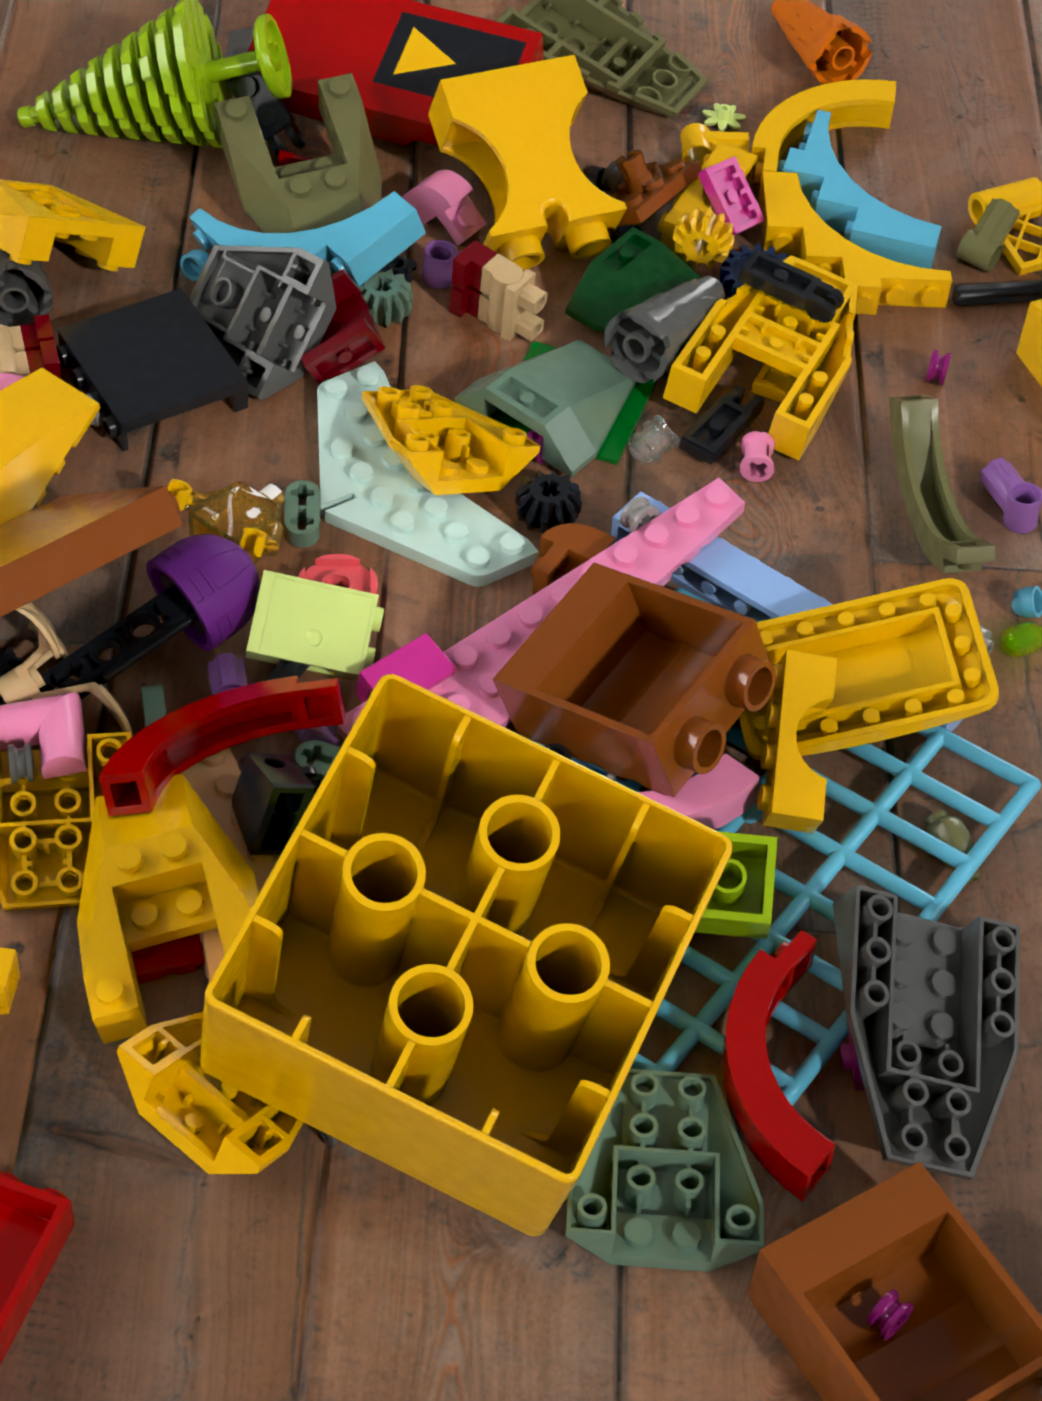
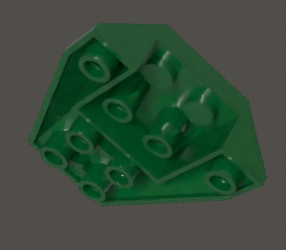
(626, 276)

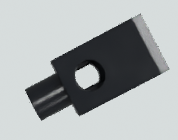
(269, 801)

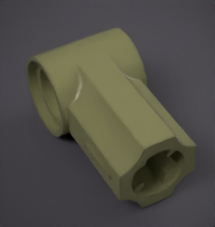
(985, 243)

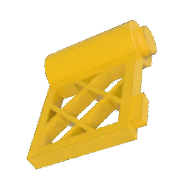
(1027, 198)

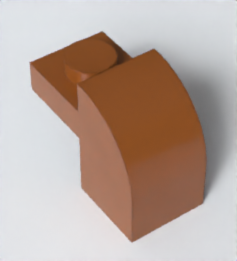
(564, 550)

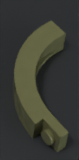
(926, 488)

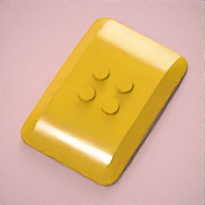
(901, 666)

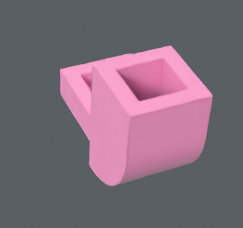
(446, 197)

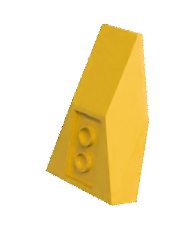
(40, 213)

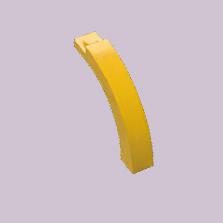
(849, 101)

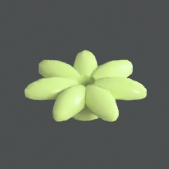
(723, 116)

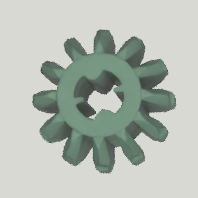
(388, 297)

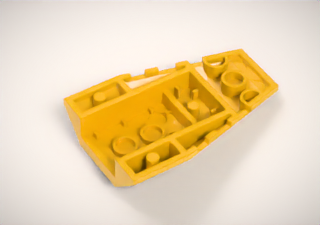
(37, 428)

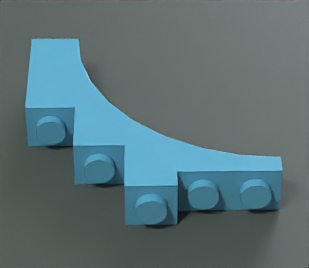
(850, 208)
(357, 244)

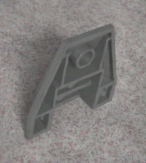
(266, 309)

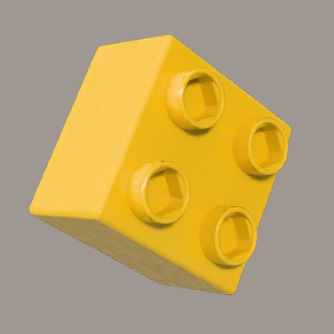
(460, 954)

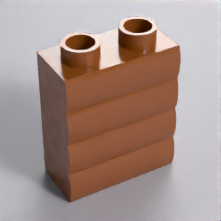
(637, 679)
(969, 1322)

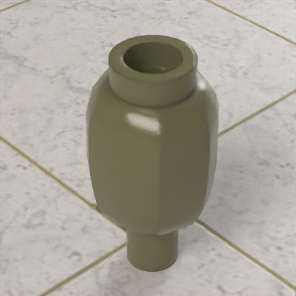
(953, 832)

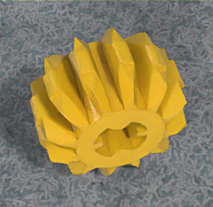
(703, 237)

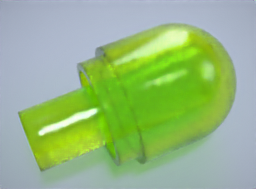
(1021, 639)

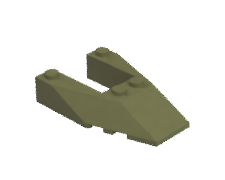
(308, 191)

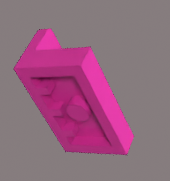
(731, 195)

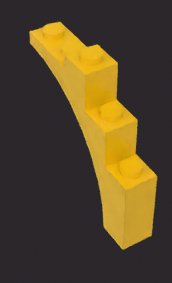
(798, 230)

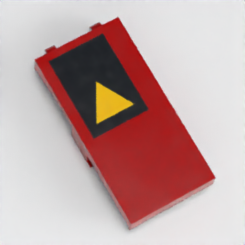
(394, 55)

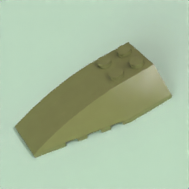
(613, 52)

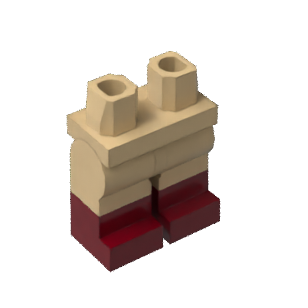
(496, 292)
(29, 348)

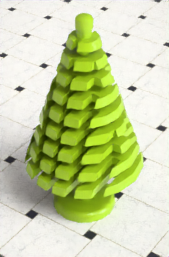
(162, 81)

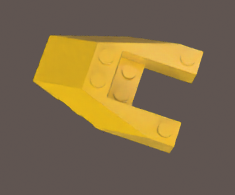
(780, 338)
(152, 884)

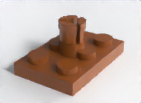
(650, 185)

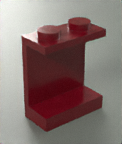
(349, 337)

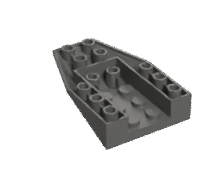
(929, 1026)

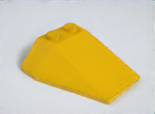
(196, 1112)

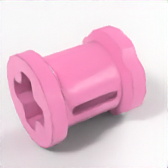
(757, 460)

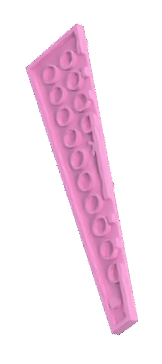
(646, 553)

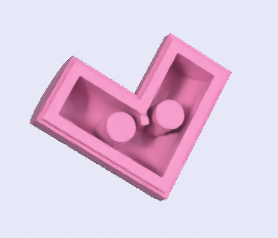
(52, 723)

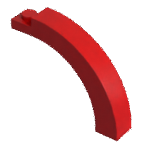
(200, 729)
(764, 1117)

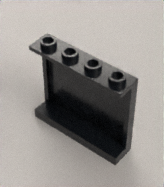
(149, 363)

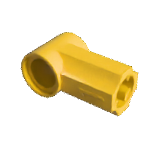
(698, 141)

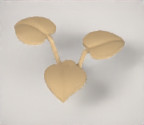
(24, 680)

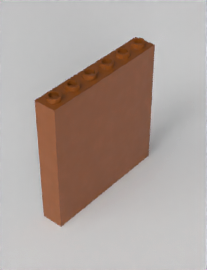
(77, 537)

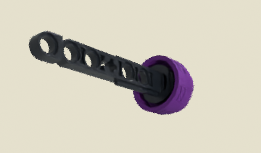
(201, 589)

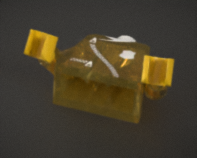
(235, 514)

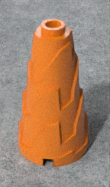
(825, 41)

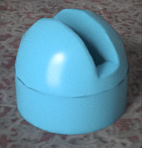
(193, 263)
(1027, 602)

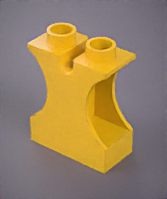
(516, 138)

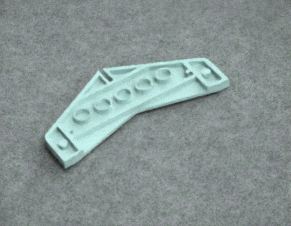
(379, 500)

